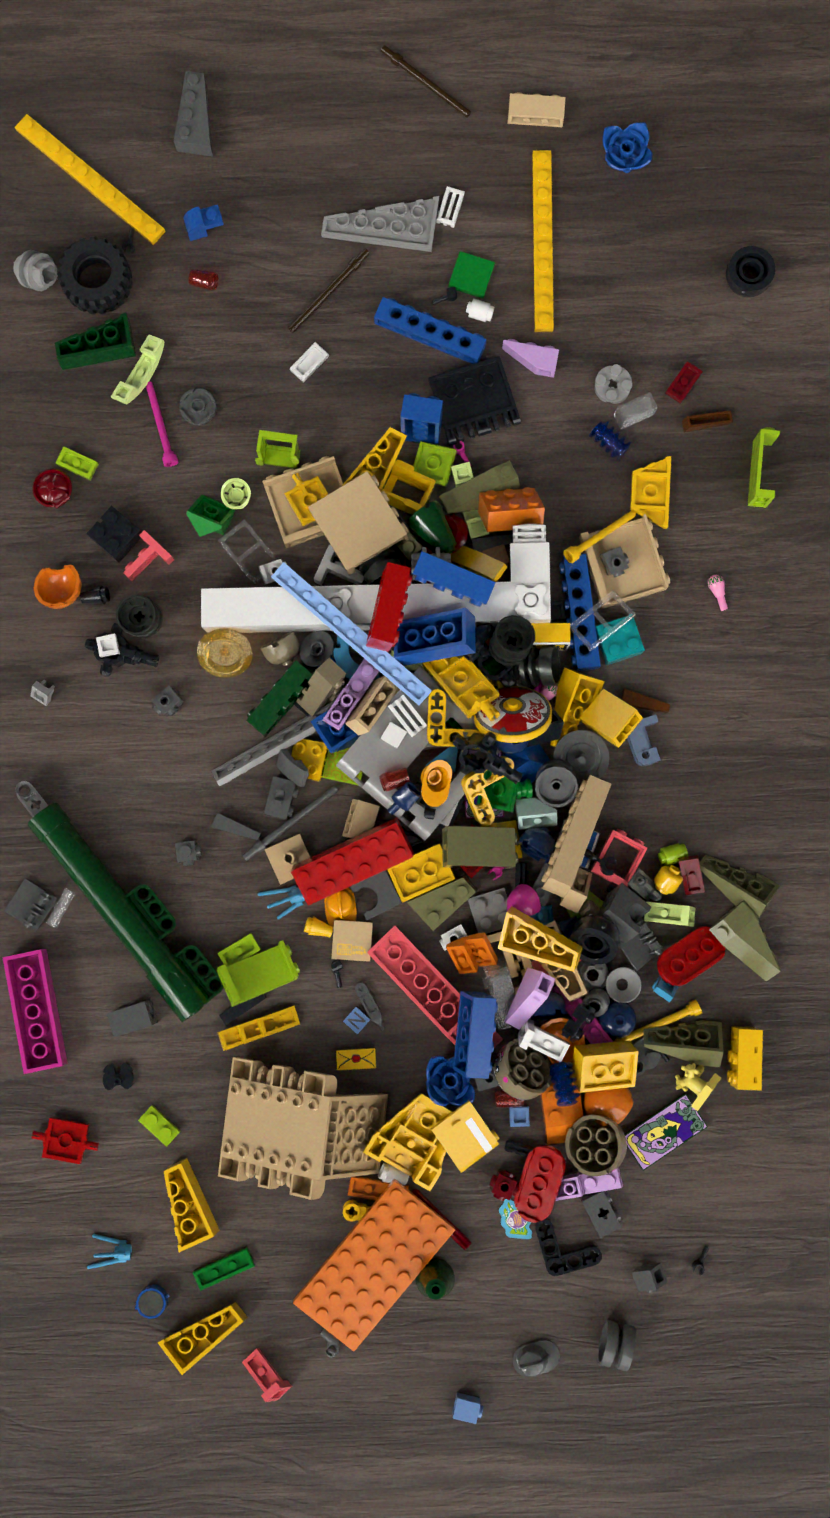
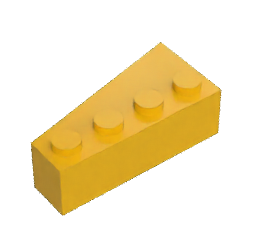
(381, 457)
(538, 942)
(188, 1206)
(198, 1339)

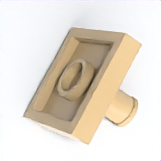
(285, 855)

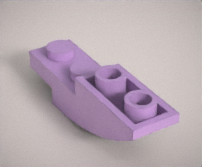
(351, 695)
(579, 1184)

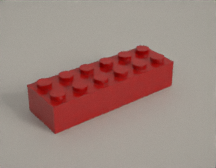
(352, 861)

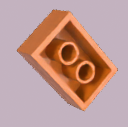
(510, 508)

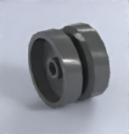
(559, 793)
(616, 1345)

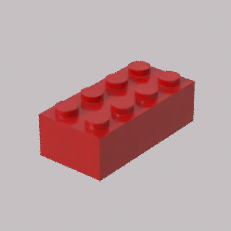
(388, 607)

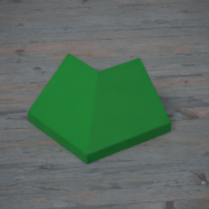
(209, 516)

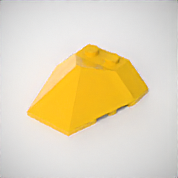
(410, 1143)

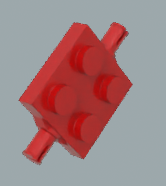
(65, 1140)

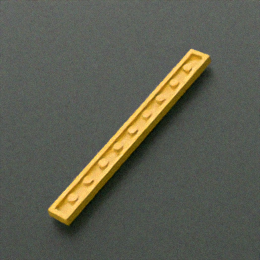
(90, 179)
(542, 241)

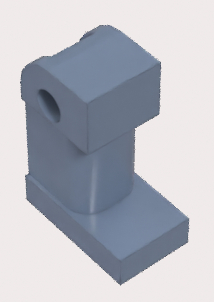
(640, 743)

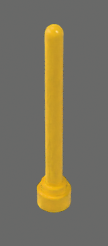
(574, 552)
(691, 1009)

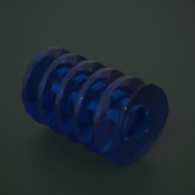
(610, 440)
(563, 1083)

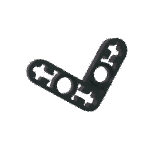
(555, 1255)

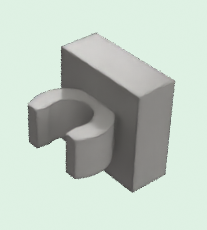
(41, 692)

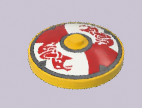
(522, 715)

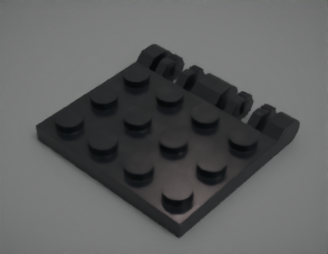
(474, 396)

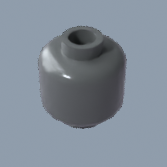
(598, 1000)

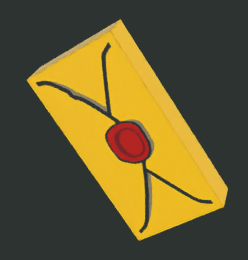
(356, 1059)

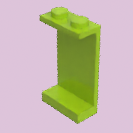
(760, 497)
(258, 974)

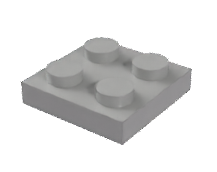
(489, 910)

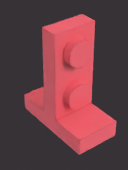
(146, 556)
(266, 1376)

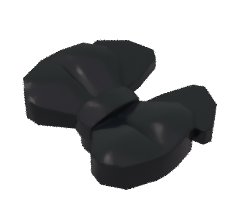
(111, 1079)

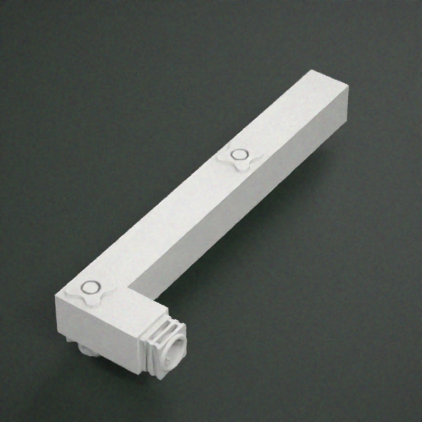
(278, 611)

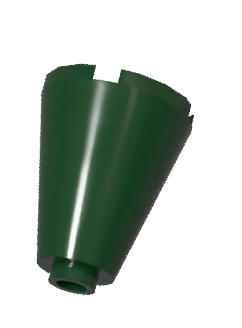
(433, 527)
(436, 1279)

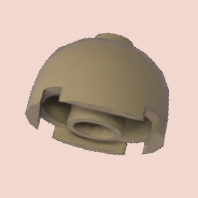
(281, 649)

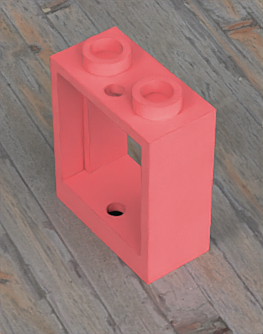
(635, 843)

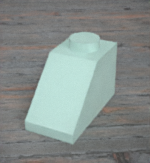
(534, 813)

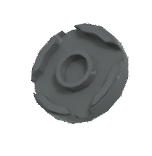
(197, 406)

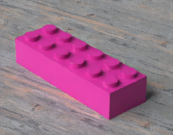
(35, 1011)

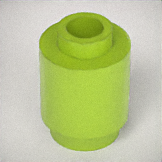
(670, 854)

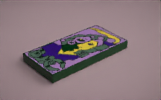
(664, 1131)

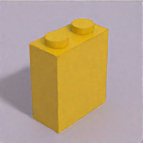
(611, 718)

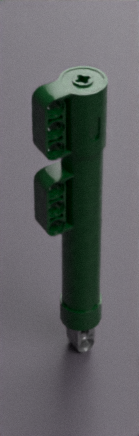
(125, 914)

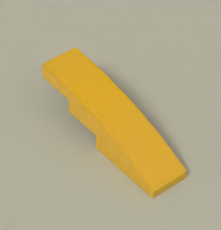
(478, 563)
(258, 1028)

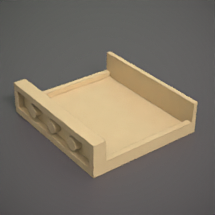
(275, 486)
(358, 521)
(645, 564)

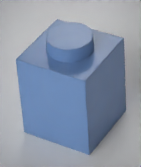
(467, 1408)

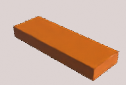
(367, 1187)

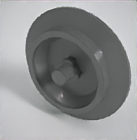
(584, 752)

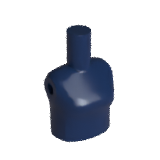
(404, 798)

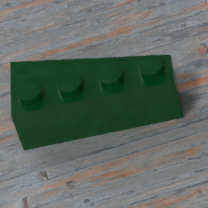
(97, 345)
(280, 699)

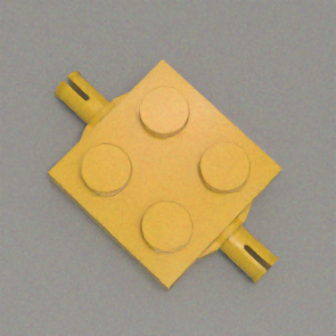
(304, 495)

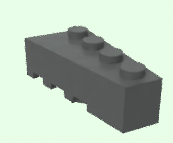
(193, 119)

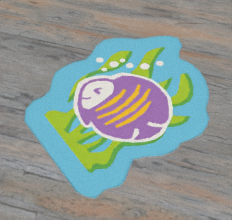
(513, 1223)

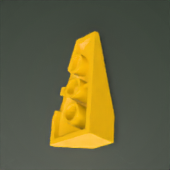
(573, 696)

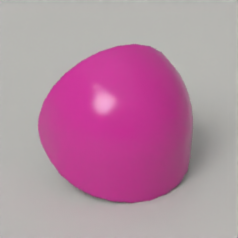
(524, 899)

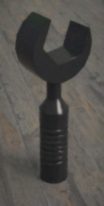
(603, 862)

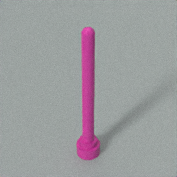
(169, 458)

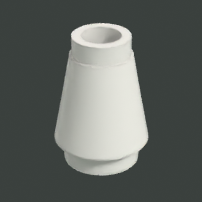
(388, 1173)

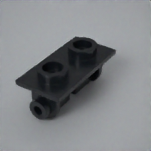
(583, 1016)

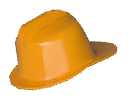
(436, 782)
(340, 906)

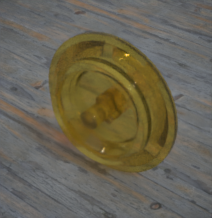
(224, 653)

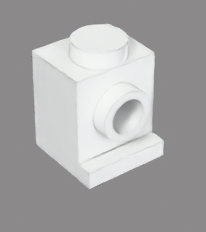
(266, 570)
(457, 931)

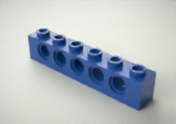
(418, 332)
(579, 661)

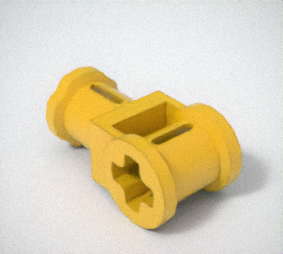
(360, 1210)

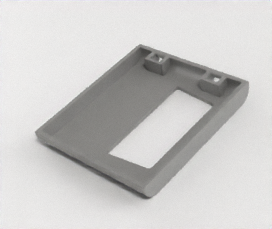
(377, 757)

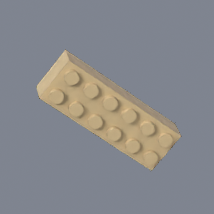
(575, 836)

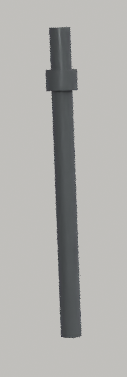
(260, 846)

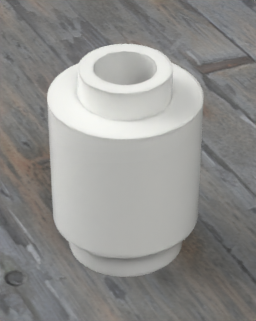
(480, 310)

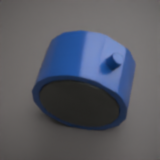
(152, 1301)

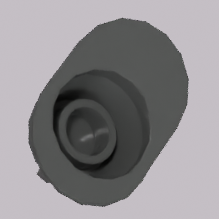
(536, 1358)

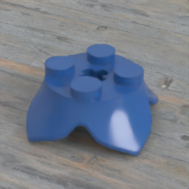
(635, 139)
(439, 1092)

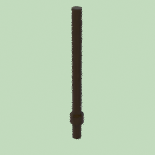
(398, 60)
(353, 265)

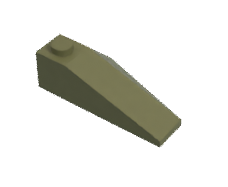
(466, 496)
(739, 885)
(743, 937)
(694, 1043)

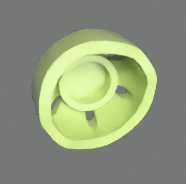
(235, 495)

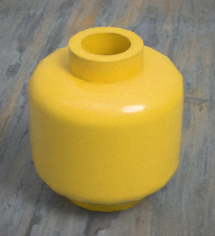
(668, 879)

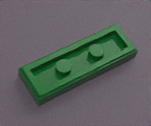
(223, 1268)

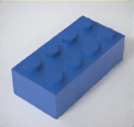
(421, 418)
(453, 578)
(435, 637)
(475, 1034)

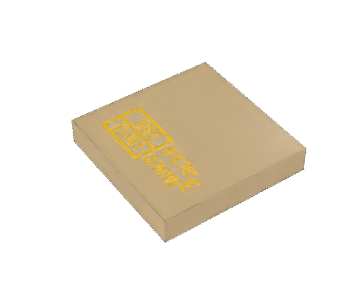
(352, 940)

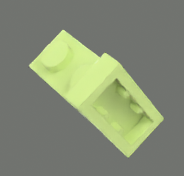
(671, 914)

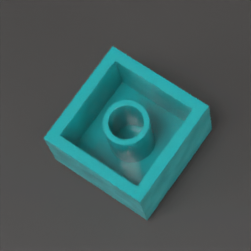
(622, 643)

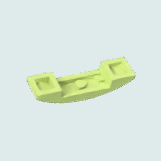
(142, 372)
(462, 474)

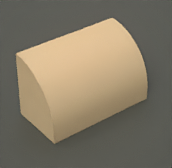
(360, 818)

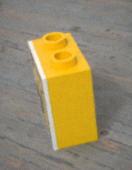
(552, 634)

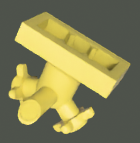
(696, 1084)

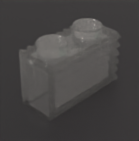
(635, 410)

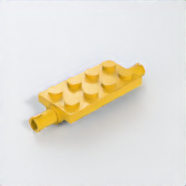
(464, 685)

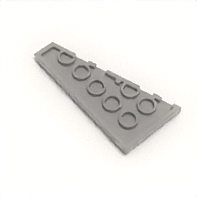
(389, 225)

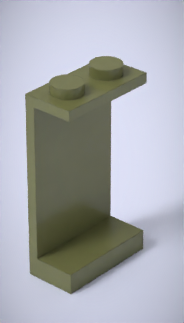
(479, 846)

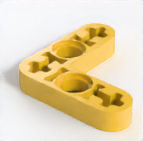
(444, 733)
(478, 789)

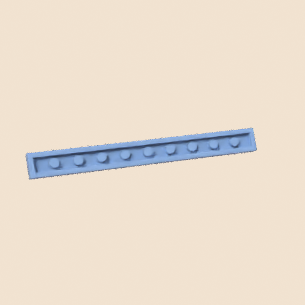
(350, 633)

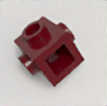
(503, 1178)

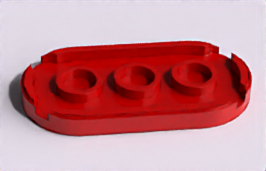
(690, 957)
(539, 1183)

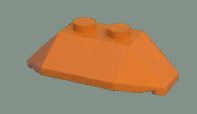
(556, 1118)

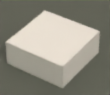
(107, 645)
(393, 735)

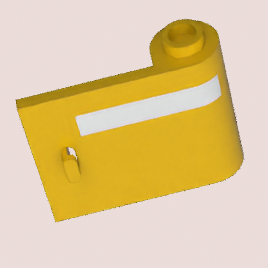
(465, 1136)

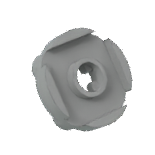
(612, 394)

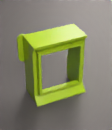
(275, 454)

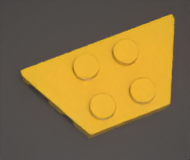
(652, 491)

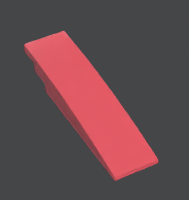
(420, 981)

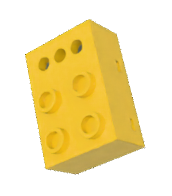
(420, 873)
(745, 1058)
(605, 1066)

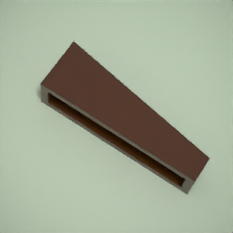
(705, 421)
(644, 702)

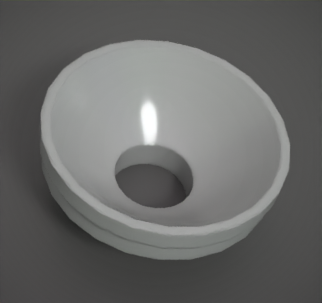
(602, 970)
(633, 987)

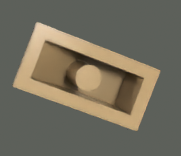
(578, 892)

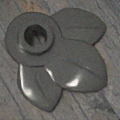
(646, 1059)

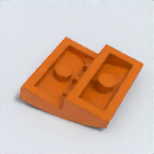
(471, 953)

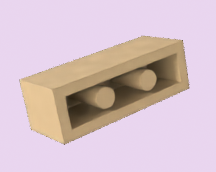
(536, 110)
(371, 705)

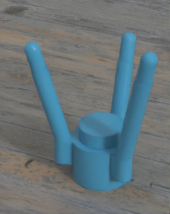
(294, 896)
(122, 1252)

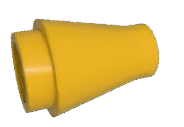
(317, 927)

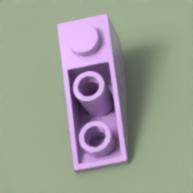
(535, 358)
(529, 997)

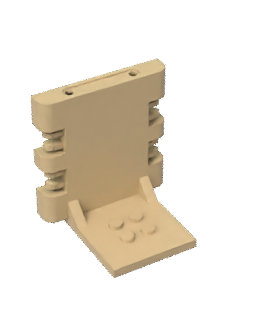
(296, 1129)

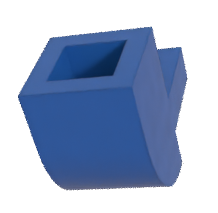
(200, 220)

